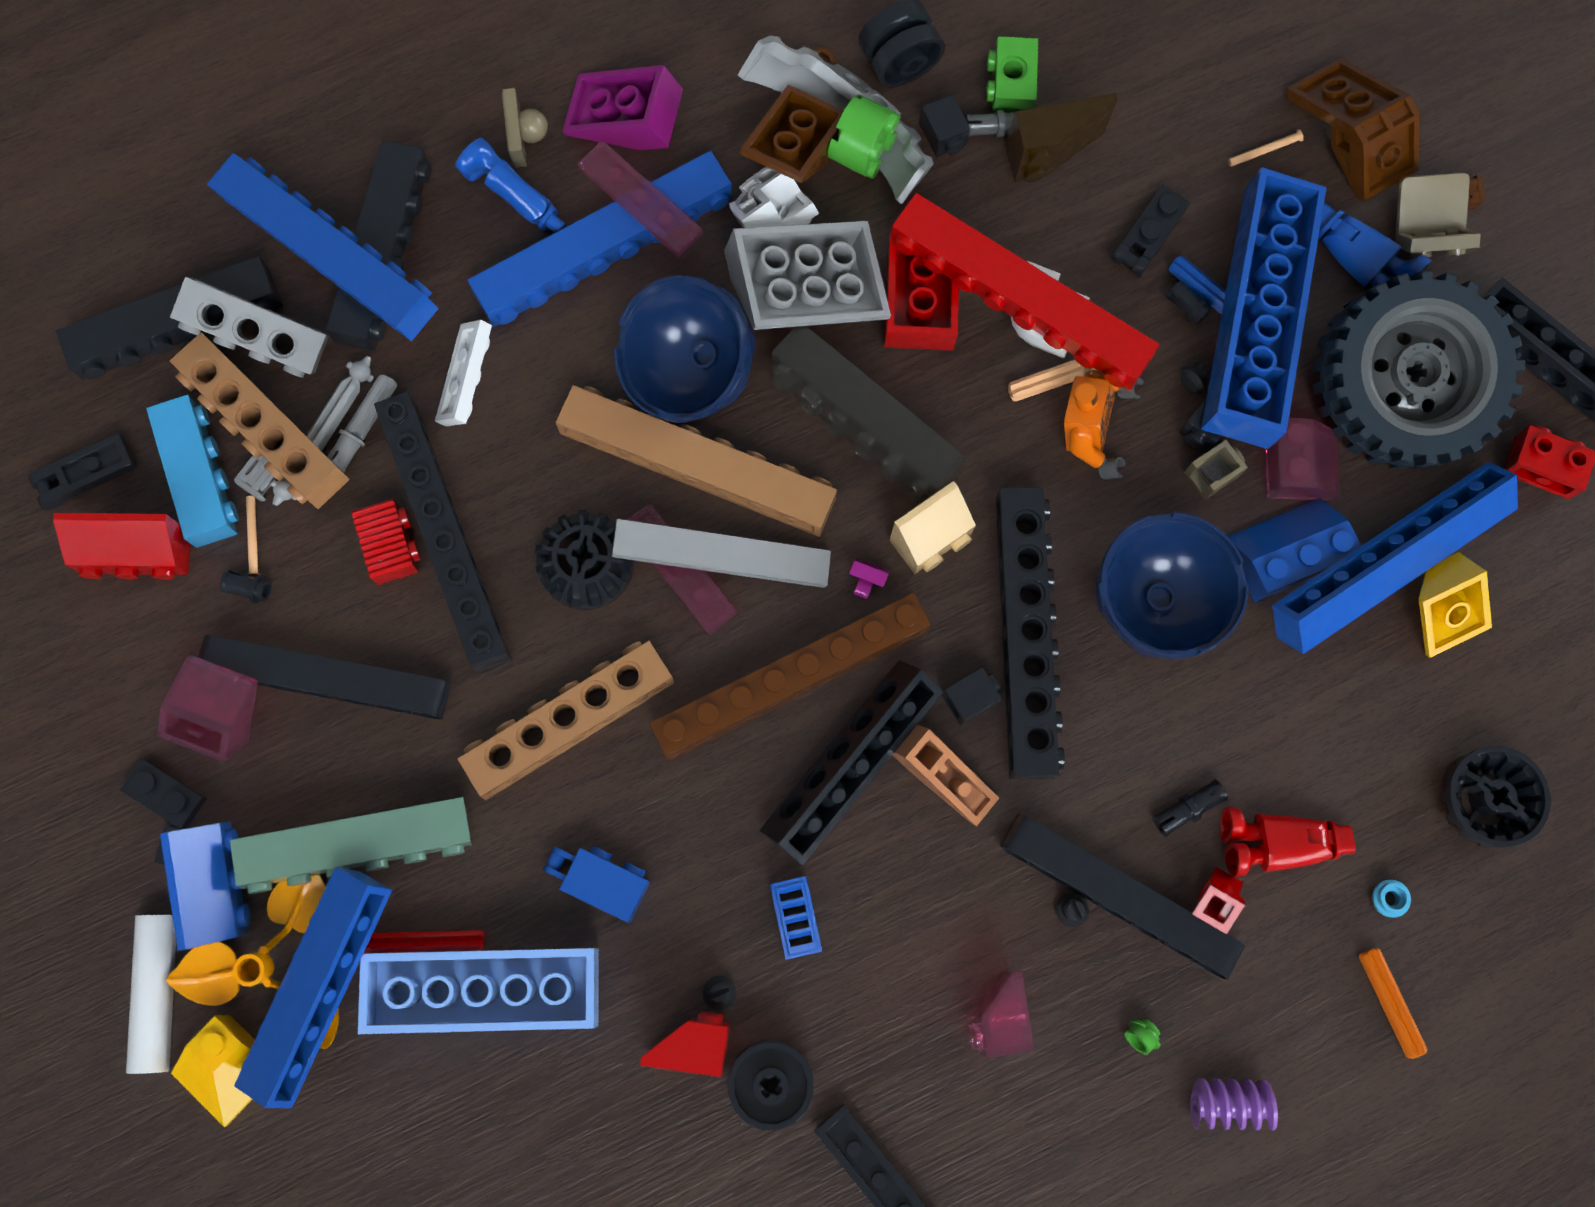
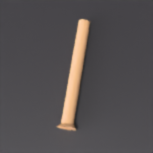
(1298, 136)
(252, 536)

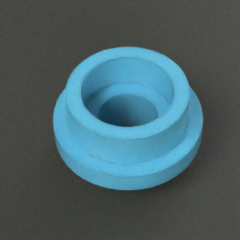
(1401, 895)

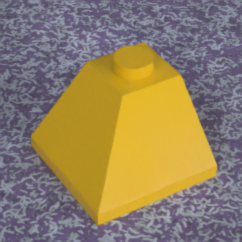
(1453, 603)
(213, 1065)

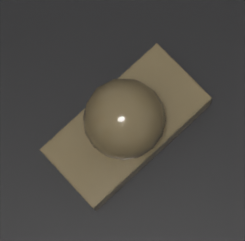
(521, 127)

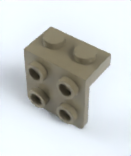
(1434, 215)

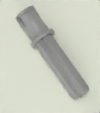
(361, 423)

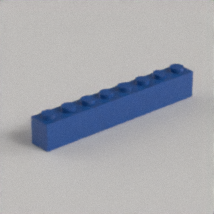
(592, 244)
(323, 246)
(1395, 557)

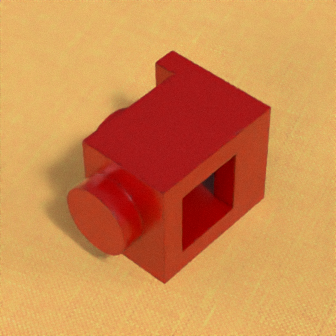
(1220, 900)

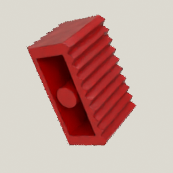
(386, 541)

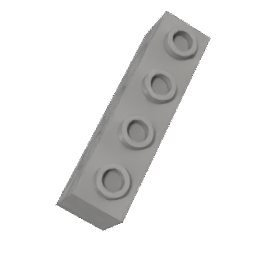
(197, 297)

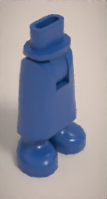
(502, 180)
(1364, 250)

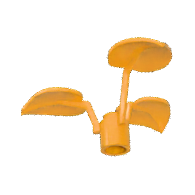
(213, 972)

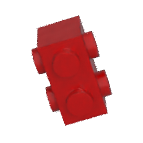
(1550, 461)

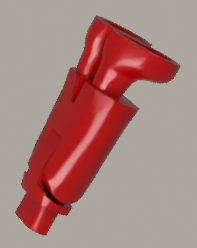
(1284, 841)

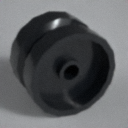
(901, 43)
(767, 1108)

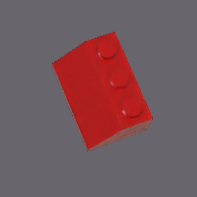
(122, 545)
(694, 1047)

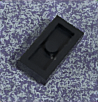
(163, 794)

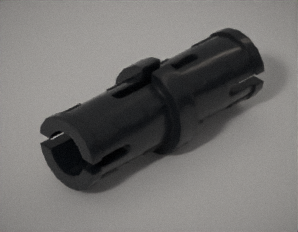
(1190, 808)

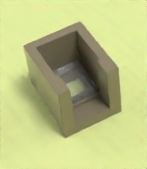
(1216, 469)

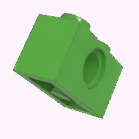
(1016, 58)

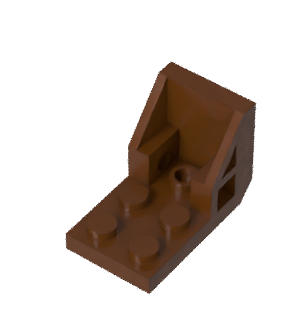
(1370, 122)

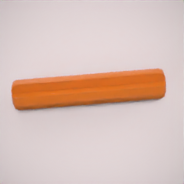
(1393, 1003)

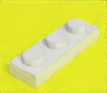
(463, 373)

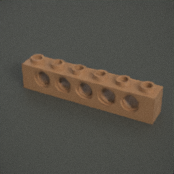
(202, 361)
(556, 739)

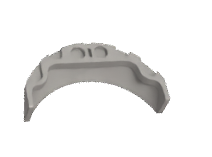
(778, 65)

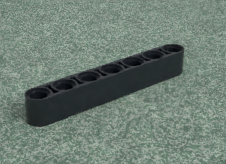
(330, 677)
(1122, 896)

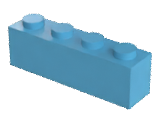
(193, 471)

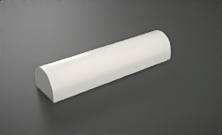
(151, 995)

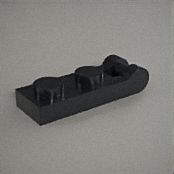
(1151, 230)
(82, 471)

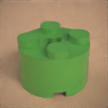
(864, 135)

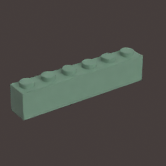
(350, 843)

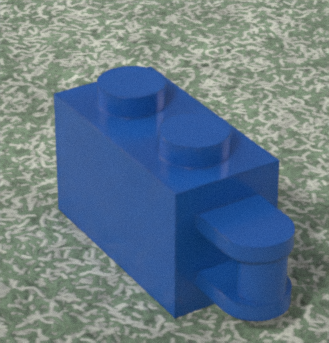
(600, 882)

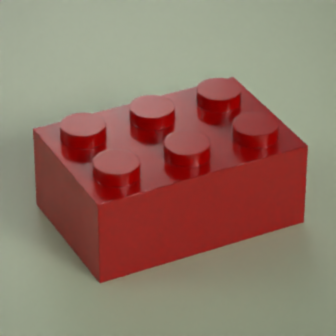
(920, 304)

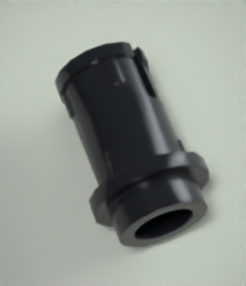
(1189, 302)
(251, 587)

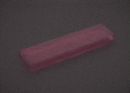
(640, 198)
(691, 585)

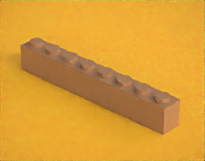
(697, 460)

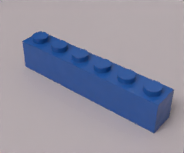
(312, 989)

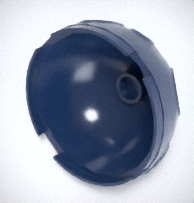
(684, 349)
(1172, 586)

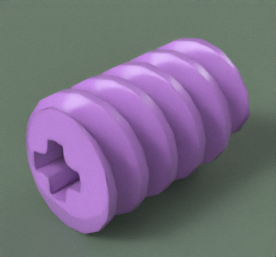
(1233, 1101)

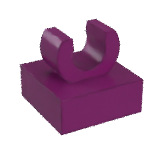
(869, 575)

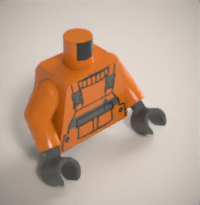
(1089, 418)

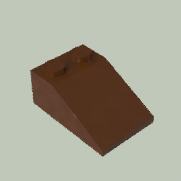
(794, 135)

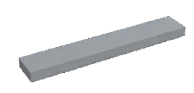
(721, 553)

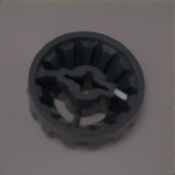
(587, 586)
(1519, 796)

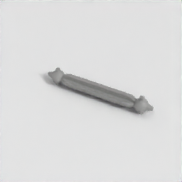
(330, 417)

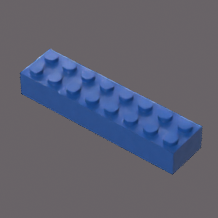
(1264, 309)

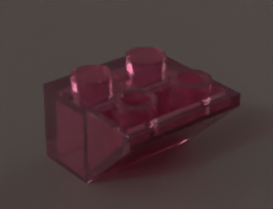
(208, 709)

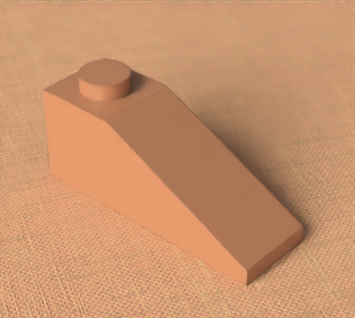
(945, 774)

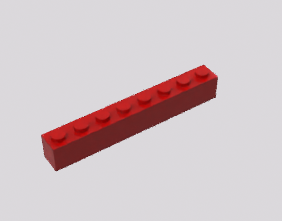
(1023, 292)

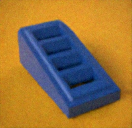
(790, 886)

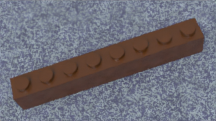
(790, 677)

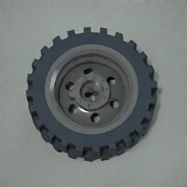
(1474, 350)

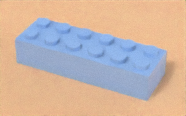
(479, 991)

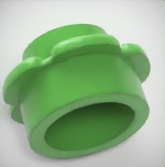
(1143, 1036)

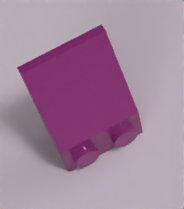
(625, 107)

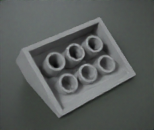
(806, 274)

